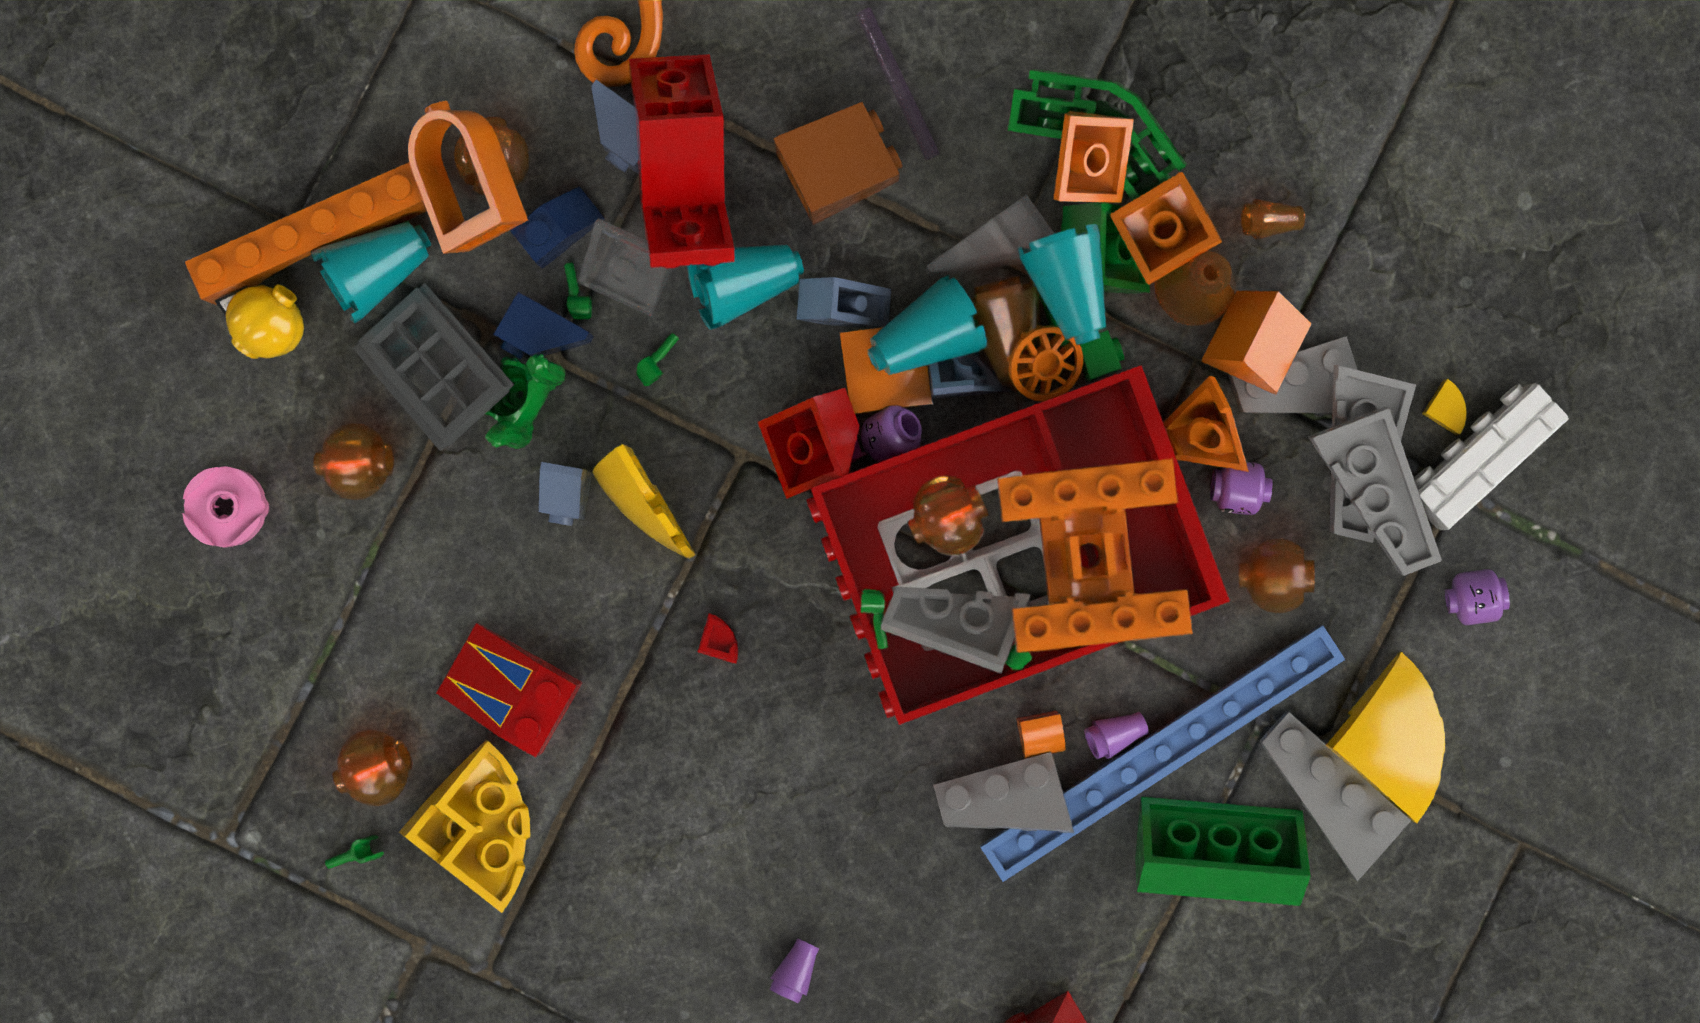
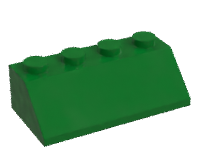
(1221, 851)

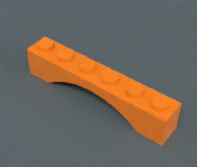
(262, 253)

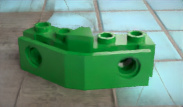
(1045, 117)

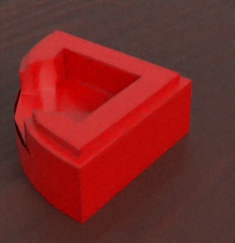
(719, 640)

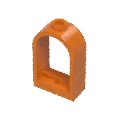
(435, 187)

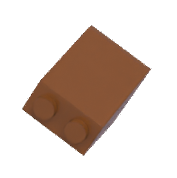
(837, 161)

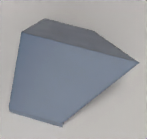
(963, 377)

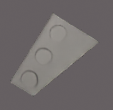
(1305, 386)
(961, 625)
(1008, 796)

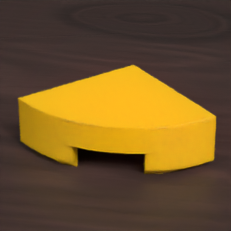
(1447, 408)

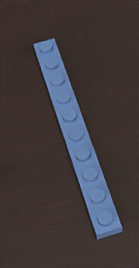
(1172, 747)

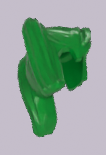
(517, 415)

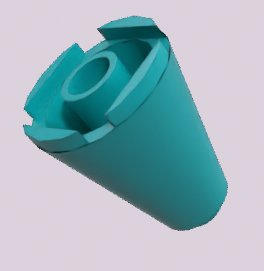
(371, 265)
(1070, 280)
(742, 285)
(929, 330)

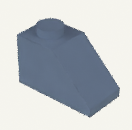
(616, 127)
(843, 303)
(563, 492)

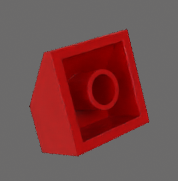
(812, 441)

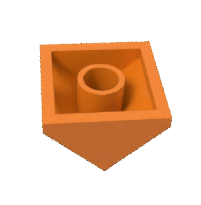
(1093, 158)
(1165, 228)
(1258, 338)

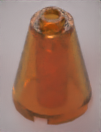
(1197, 290)
(1006, 312)

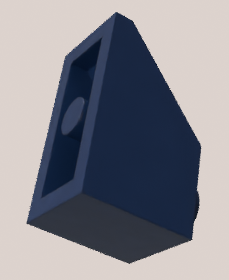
(557, 226)
(537, 330)

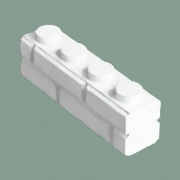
(1488, 455)

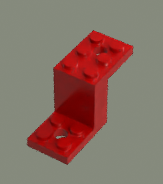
(681, 161)

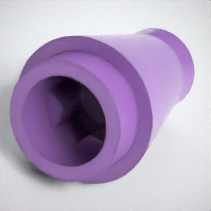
(1114, 734)
(795, 971)

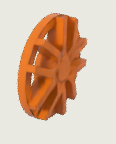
(1044, 363)

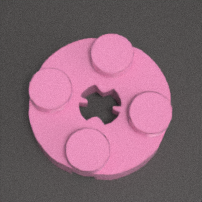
(224, 482)

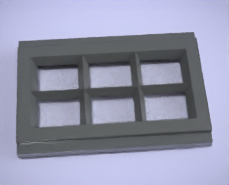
(433, 366)

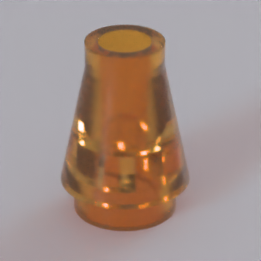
(1269, 218)

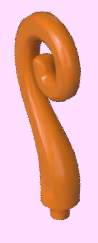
(648, 45)

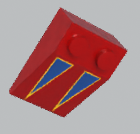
(509, 690)

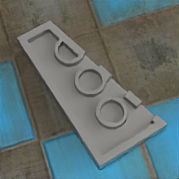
(1353, 396)
(1379, 482)
(1342, 803)

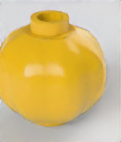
(264, 321)

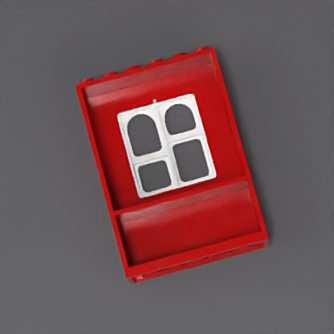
(1082, 429)

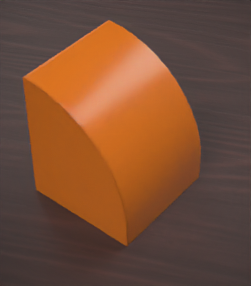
(1041, 734)

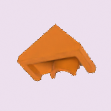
(1205, 429)

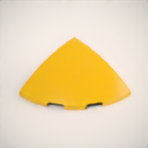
(640, 500)
(1396, 738)
(476, 826)

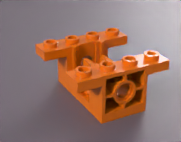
(1100, 600)

